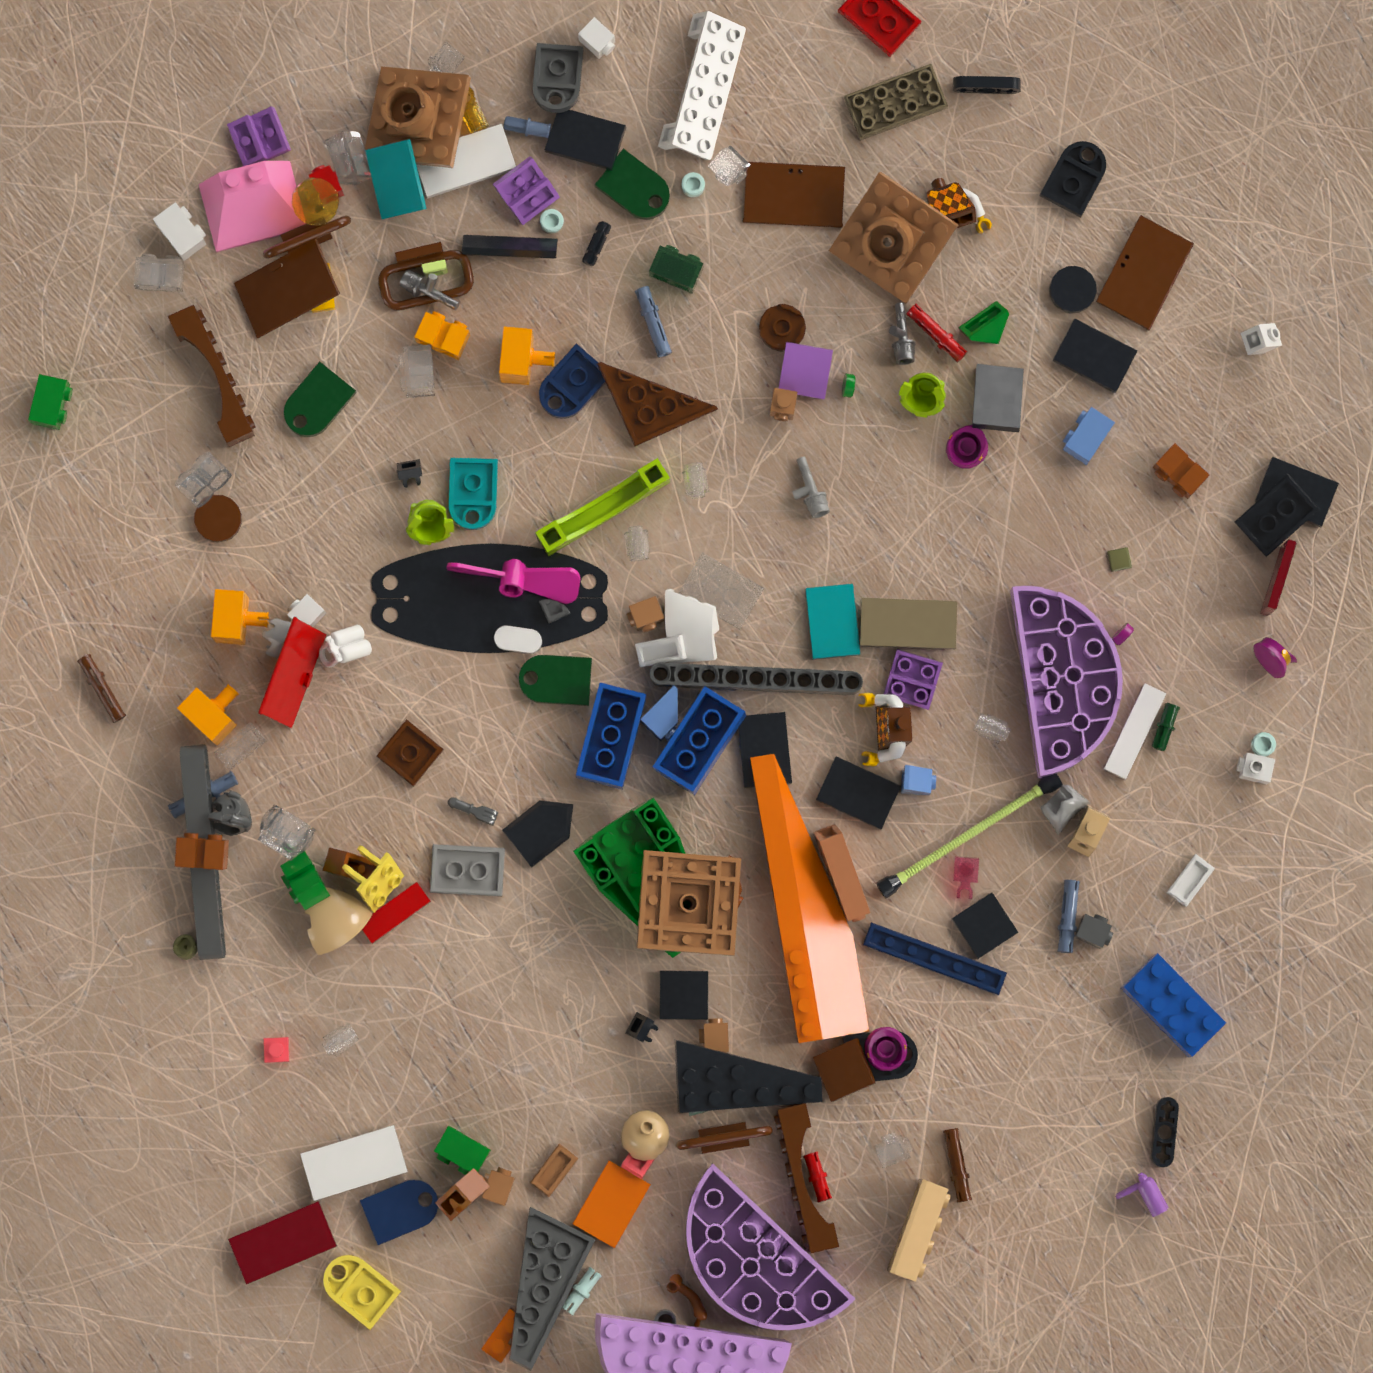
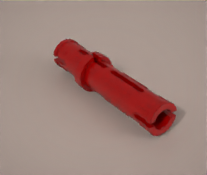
(939, 335)

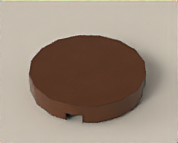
(781, 325)
(218, 519)

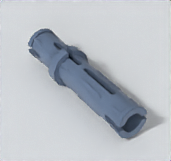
(651, 316)
(217, 787)
(1069, 909)

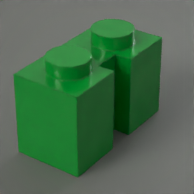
(49, 402)
(304, 880)
(461, 1150)

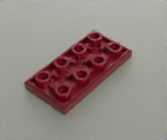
(282, 1242)

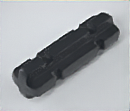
(596, 243)

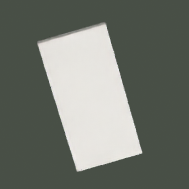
(476, 159)
(354, 1162)

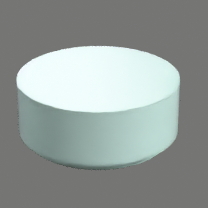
(693, 184)
(551, 221)
(1263, 744)

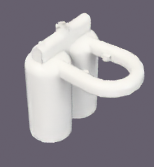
(345, 646)

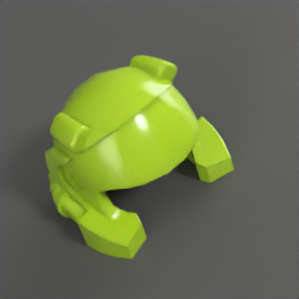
(923, 395)
(428, 522)

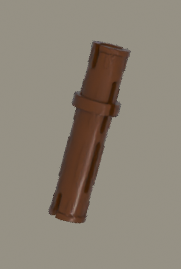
(87, 663)
(957, 1164)

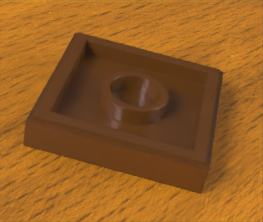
(410, 753)
(844, 1070)

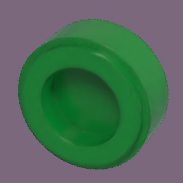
(848, 385)

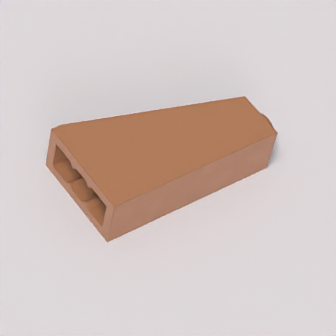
(842, 873)

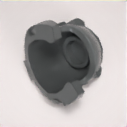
(232, 814)

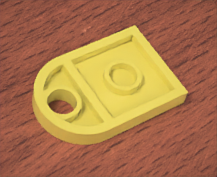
(361, 1290)

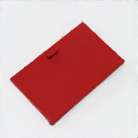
(292, 673)

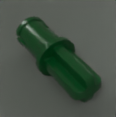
(1165, 726)

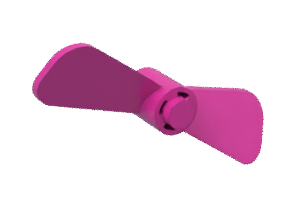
(553, 583)

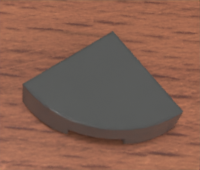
(553, 610)

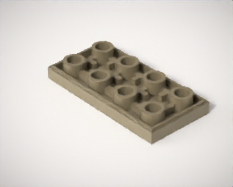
(895, 102)
(908, 623)

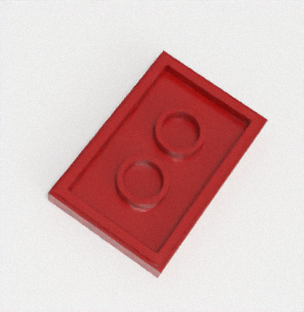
(881, 21)

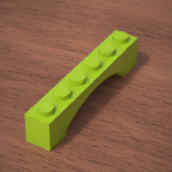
(613, 502)

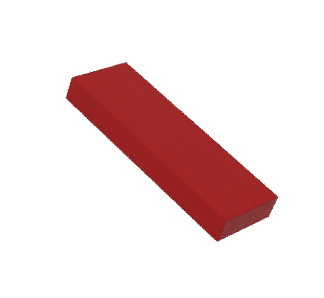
(395, 912)

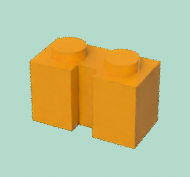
(442, 335)

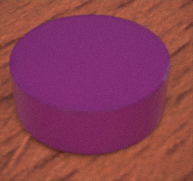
(1122, 634)

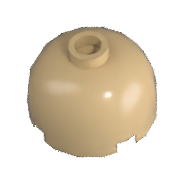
(645, 1135)

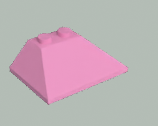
(250, 203)

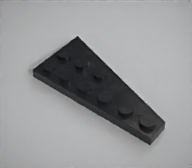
(728, 1081)

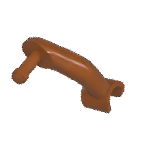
(676, 1284)

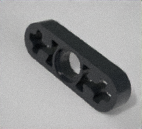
(986, 84)
(1173, 1126)

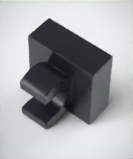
(408, 470)
(640, 1027)

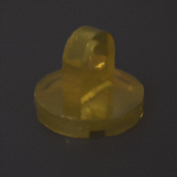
(315, 201)

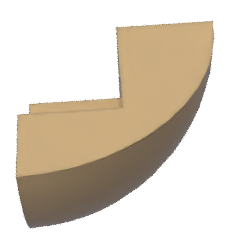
(336, 921)

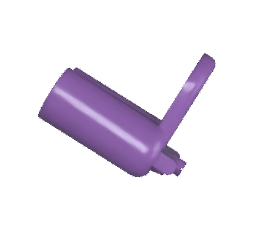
(1149, 1192)

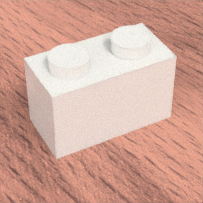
(179, 230)

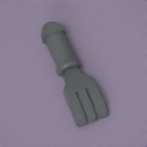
(481, 813)

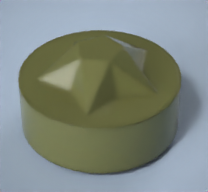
(185, 946)

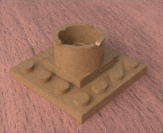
(420, 108)
(912, 225)
(713, 896)

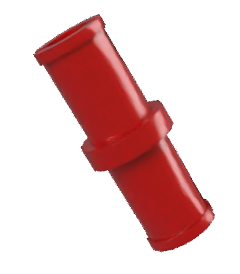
(817, 1177)

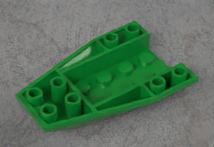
(616, 855)

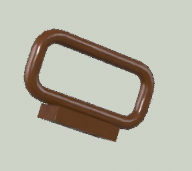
(305, 234)
(415, 258)
(724, 1137)

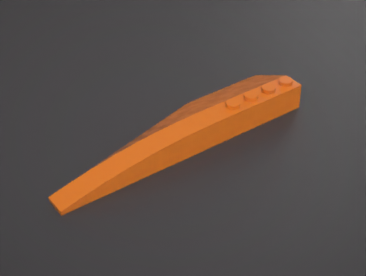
(811, 924)

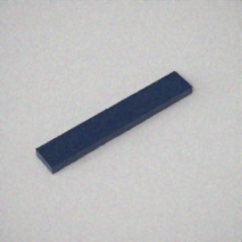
(934, 958)

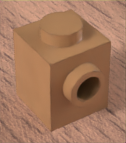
(783, 404)
(645, 614)
(715, 1035)
(500, 1186)

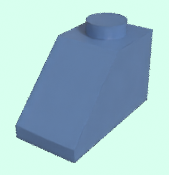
(663, 716)
(917, 780)

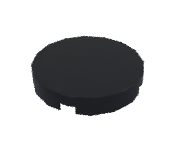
(1073, 289)

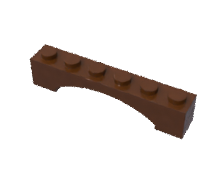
(234, 423)
(819, 1233)

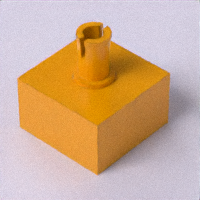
(519, 356)
(232, 617)
(209, 713)

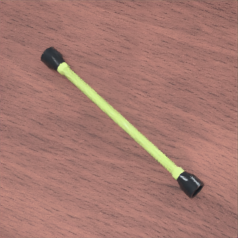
(890, 884)

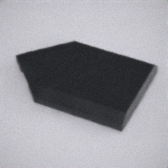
(540, 830)

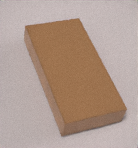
(554, 1170)

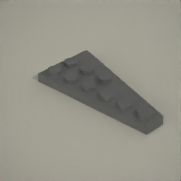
(548, 1271)

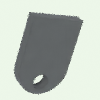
(557, 74)

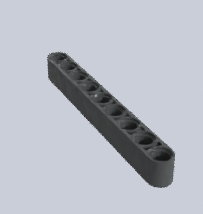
(767, 674)
(204, 881)

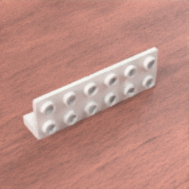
(706, 85)

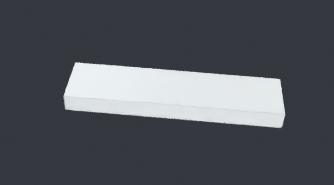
(1134, 731)

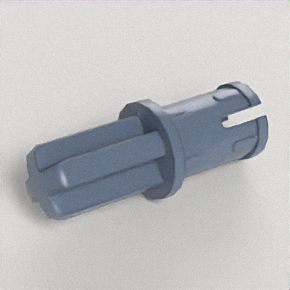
(527, 127)

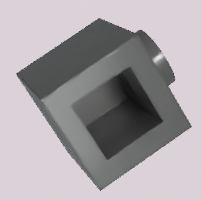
(1094, 931)

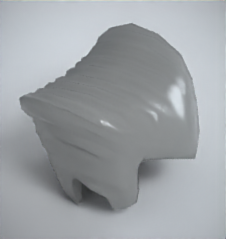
(276, 636)
(1063, 807)

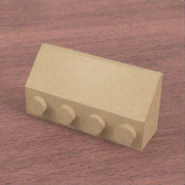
(917, 1230)

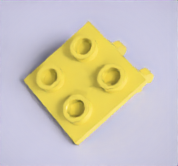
(380, 882)

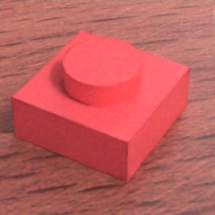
(276, 1050)
(636, 1166)

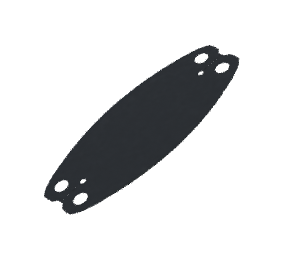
(467, 609)

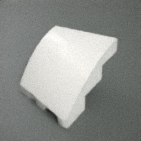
(696, 624)

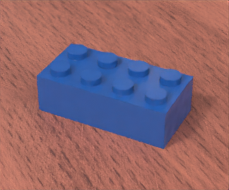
(611, 735)
(699, 740)
(1173, 1005)

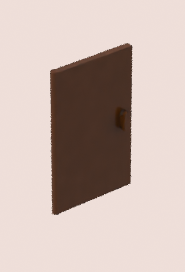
(794, 196)
(1145, 277)
(286, 292)

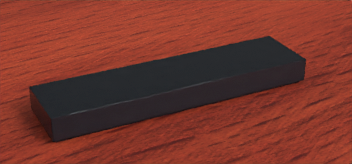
(509, 246)

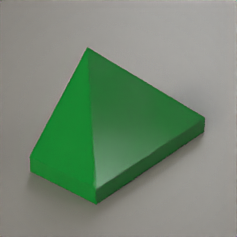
(987, 324)

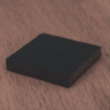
(985, 925)
(684, 995)

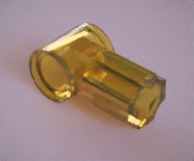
(473, 115)

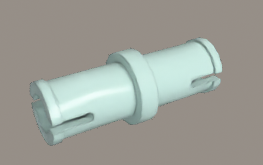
(581, 1290)

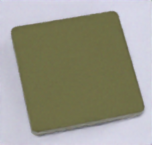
(1119, 559)

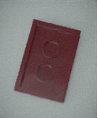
(1278, 577)

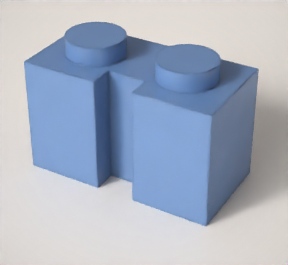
(1088, 436)

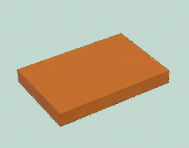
(611, 1204)

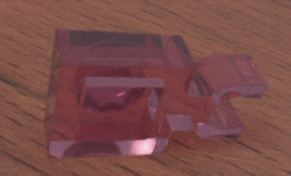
(965, 872)

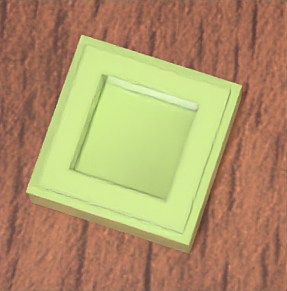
(436, 267)

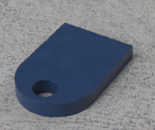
(573, 382)
(398, 1210)

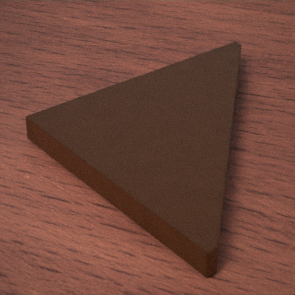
(648, 406)

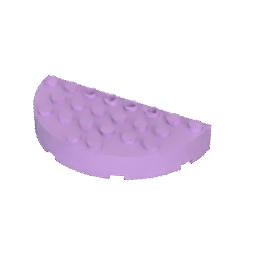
(1067, 676)
(753, 1263)
(663, 1347)

